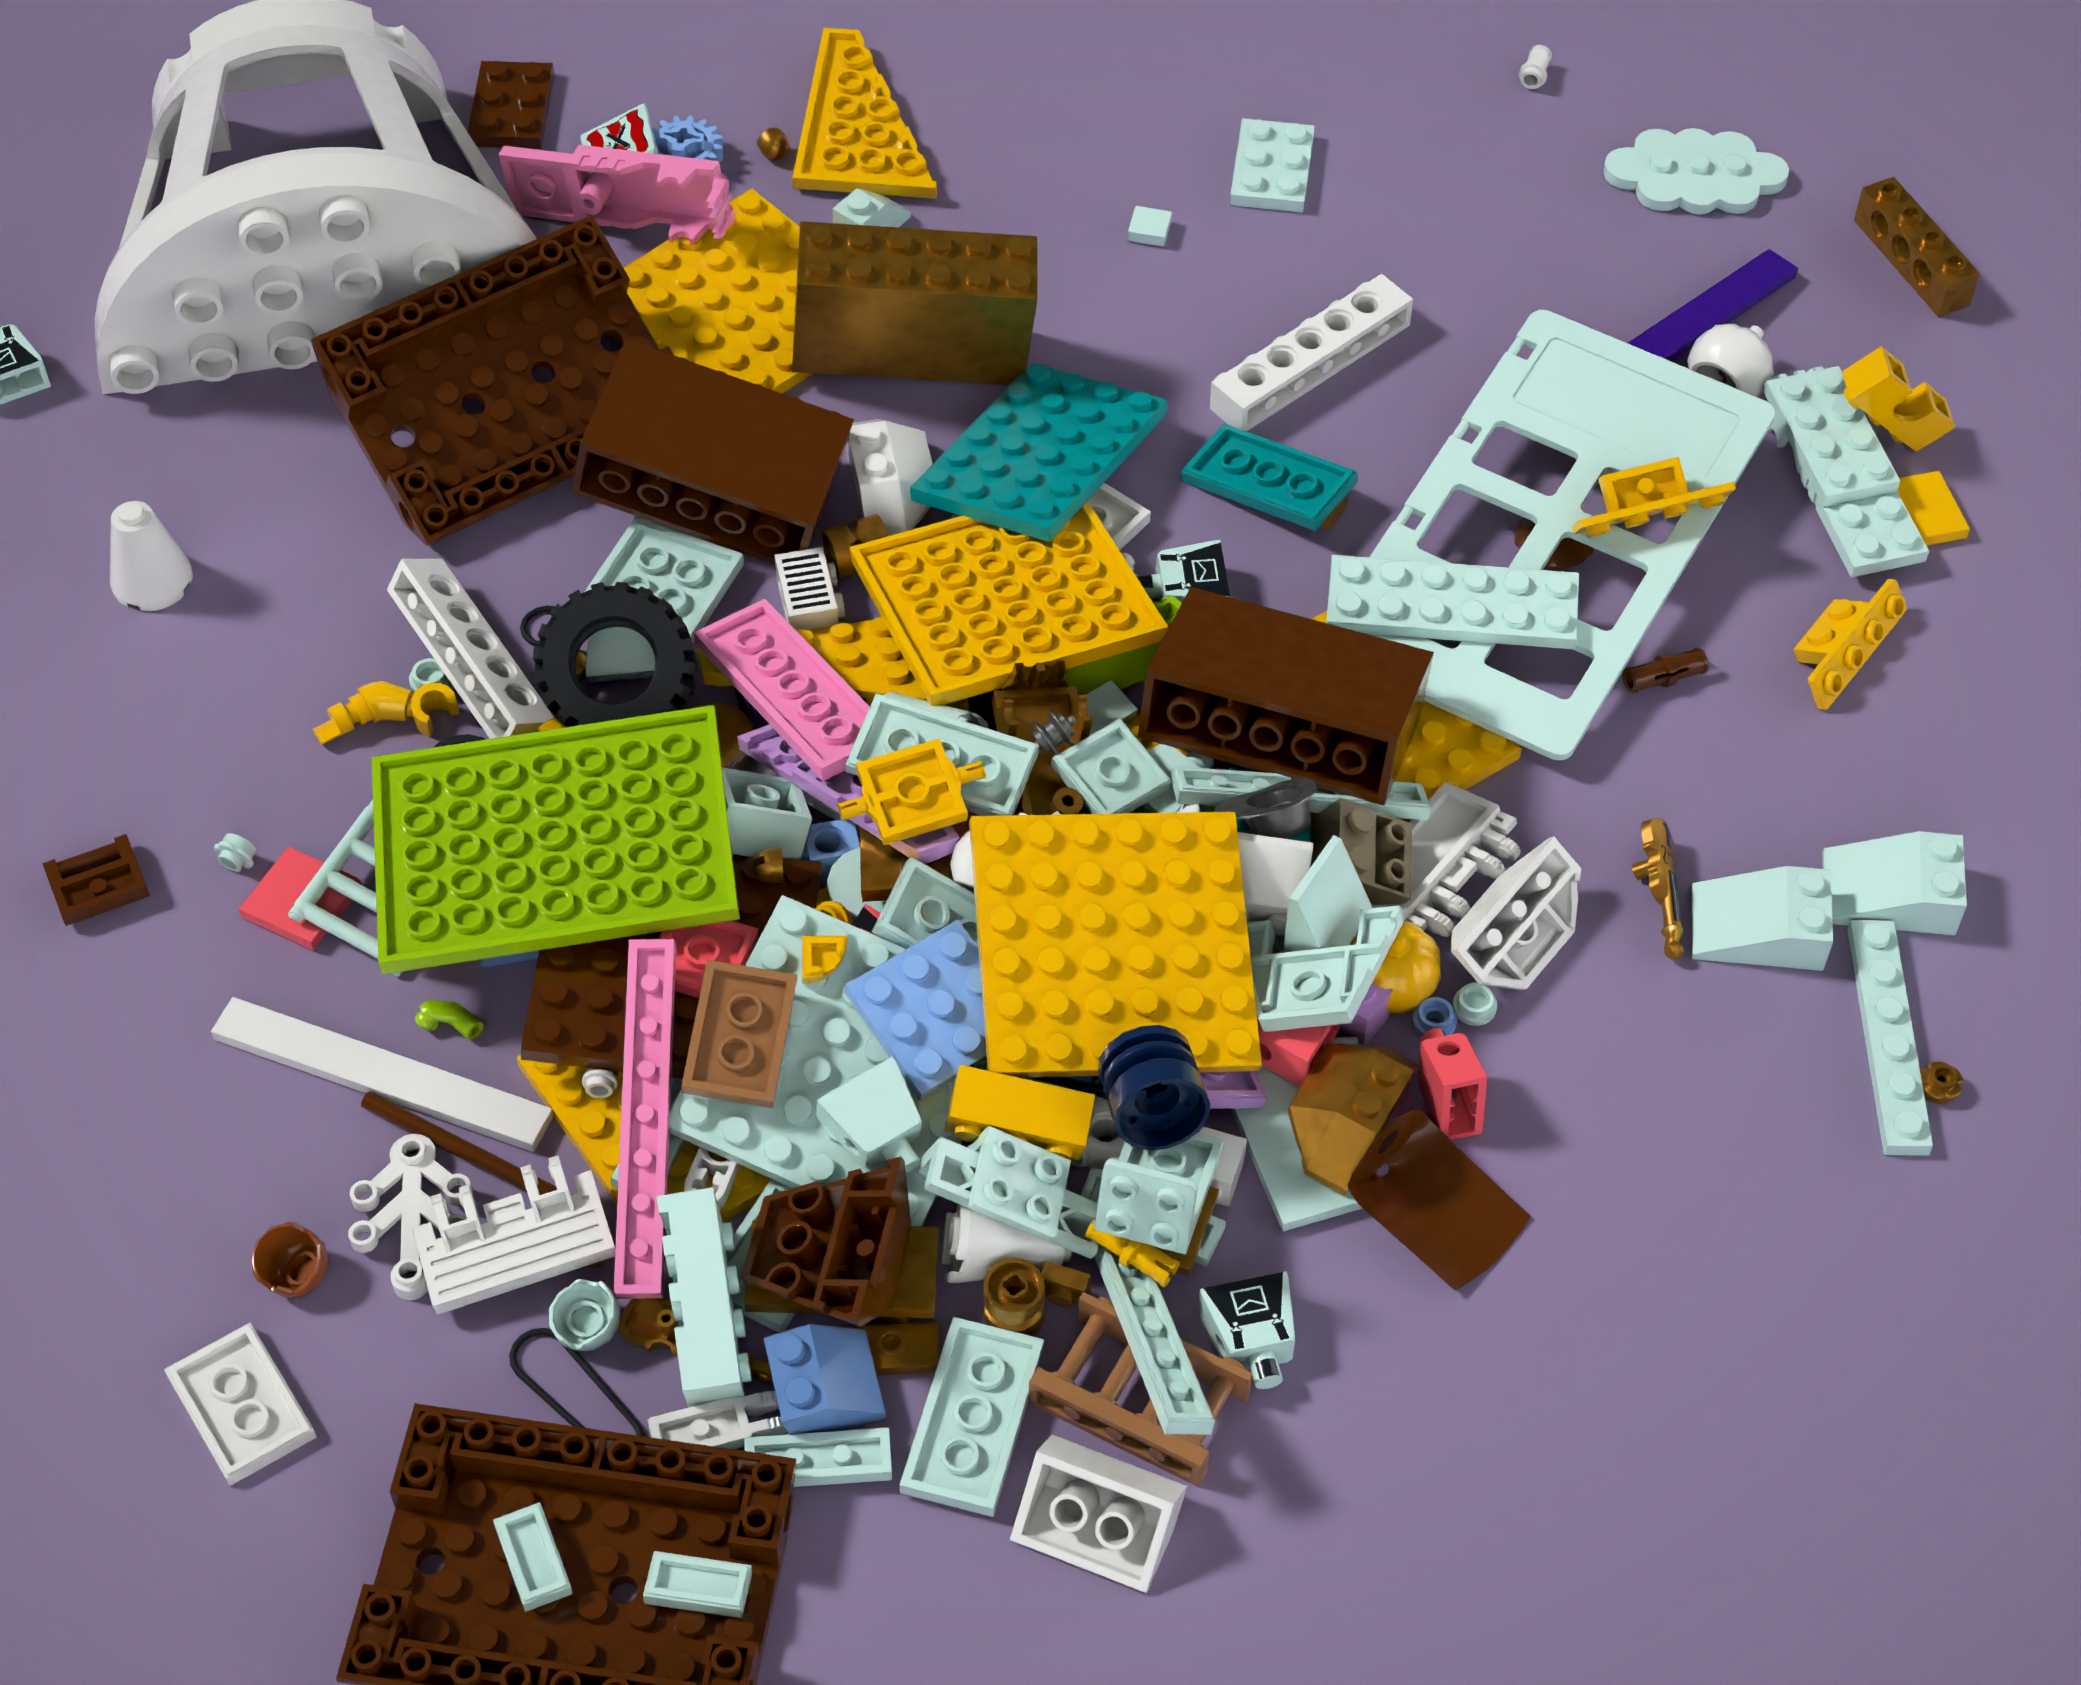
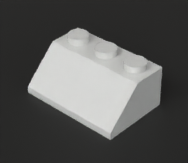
(1270, 875)
(1097, 1512)

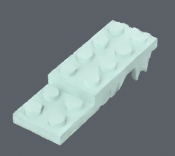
(1844, 471)

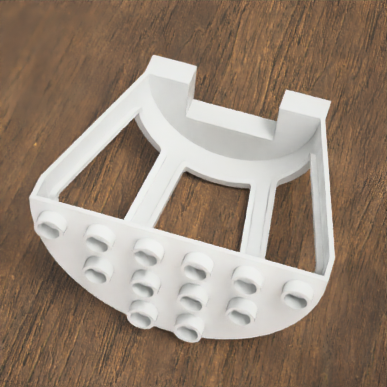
(294, 241)

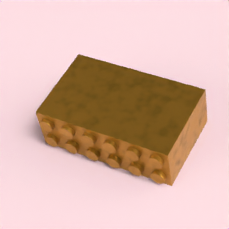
(914, 303)

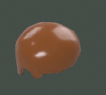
(289, 1260)

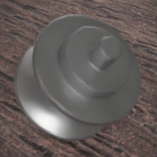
(1054, 732)

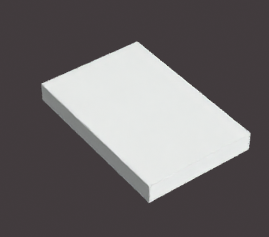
(240, 1404)

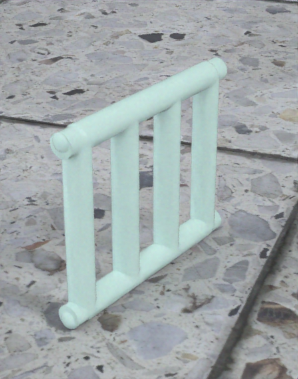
(330, 877)

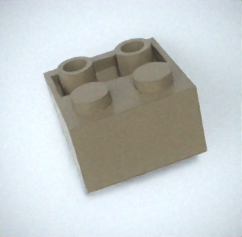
(1376, 845)

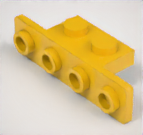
(1647, 491)
(1846, 639)

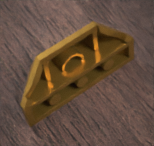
(1346, 1107)

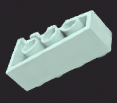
(703, 1297)

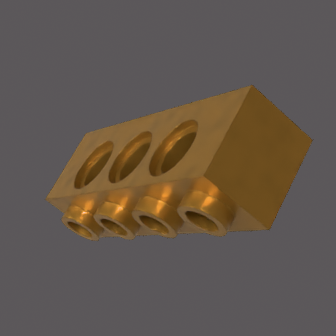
(1916, 246)

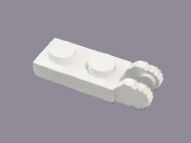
(720, 1422)

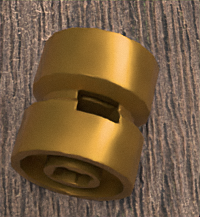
(839, 539)
(1014, 1296)

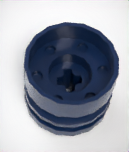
(1153, 1087)

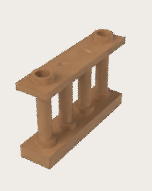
(1140, 1432)

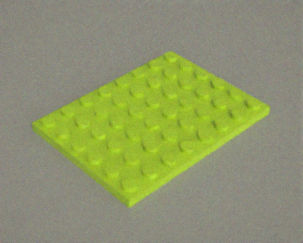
(551, 839)

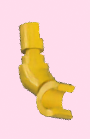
(387, 702)

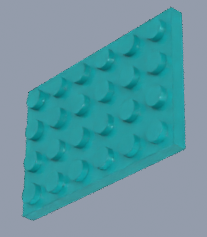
(1039, 451)

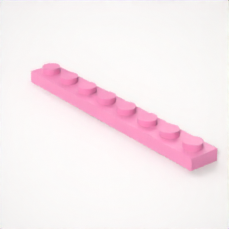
(645, 1118)

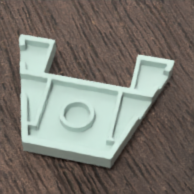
(1320, 983)

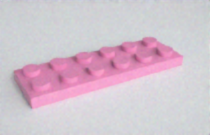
(787, 684)

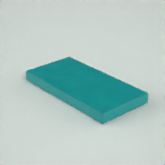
(1269, 476)

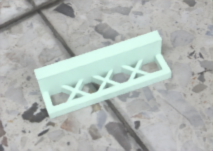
(951, 1175)

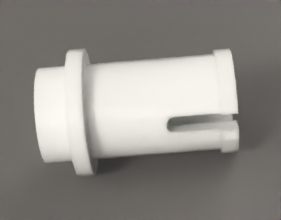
(1533, 72)
(599, 1082)

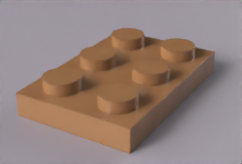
(739, 1034)

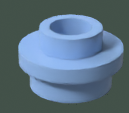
(1437, 1009)

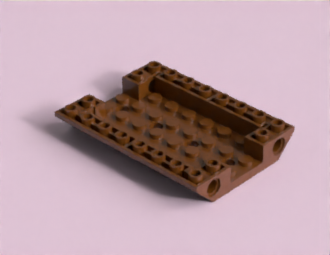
(481, 341)
(608, 1511)

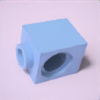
(831, 836)

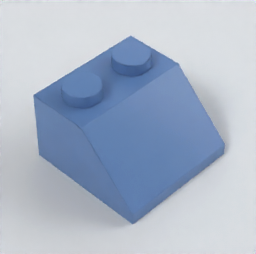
(824, 1379)

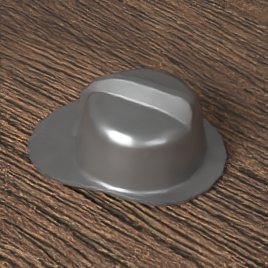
(1276, 810)

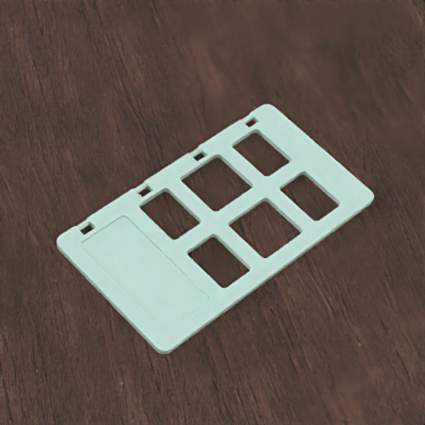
(1611, 414)

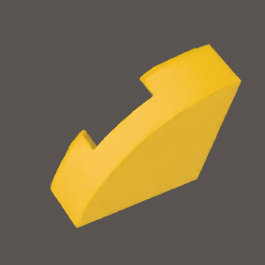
(821, 956)

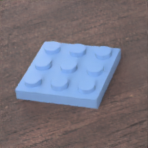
(927, 1008)

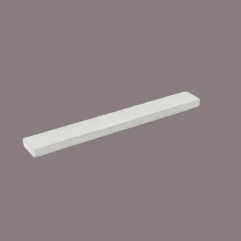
(383, 1073)

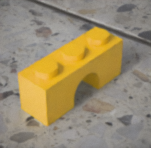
(1883, 391)

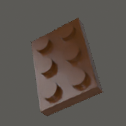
(511, 104)

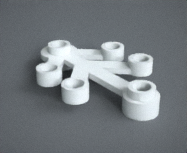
(407, 1206)

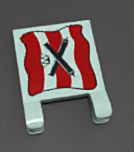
(625, 132)

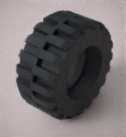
(602, 609)

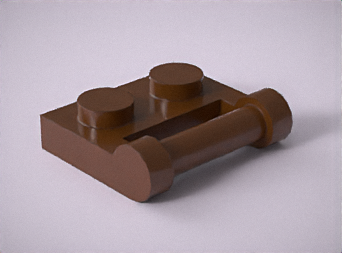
(97, 888)

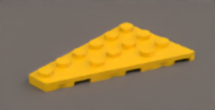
(855, 128)
(860, 654)

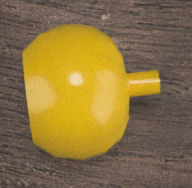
(1409, 968)

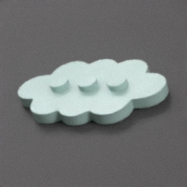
(1696, 171)

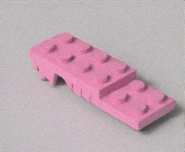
(620, 189)

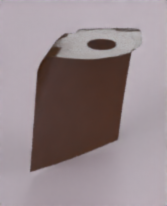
(1436, 1200)

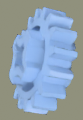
(689, 139)

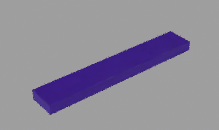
(1717, 305)

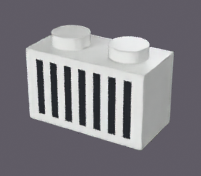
(807, 589)

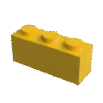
(1024, 1108)

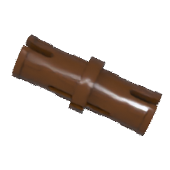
(1665, 670)

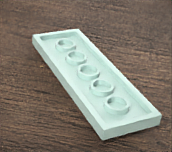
(1454, 601)

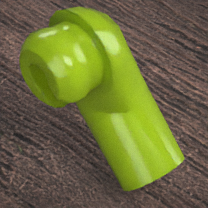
(448, 1012)

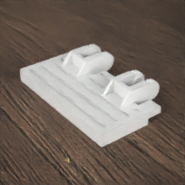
(1449, 852)
(515, 1243)

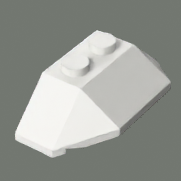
(883, 466)
(1520, 919)

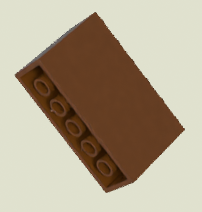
(710, 454)
(1285, 695)

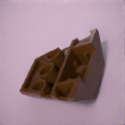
(834, 1243)

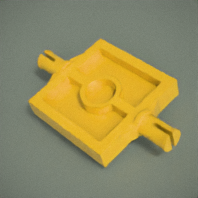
(911, 791)

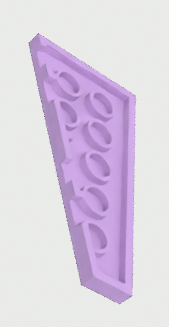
(775, 753)

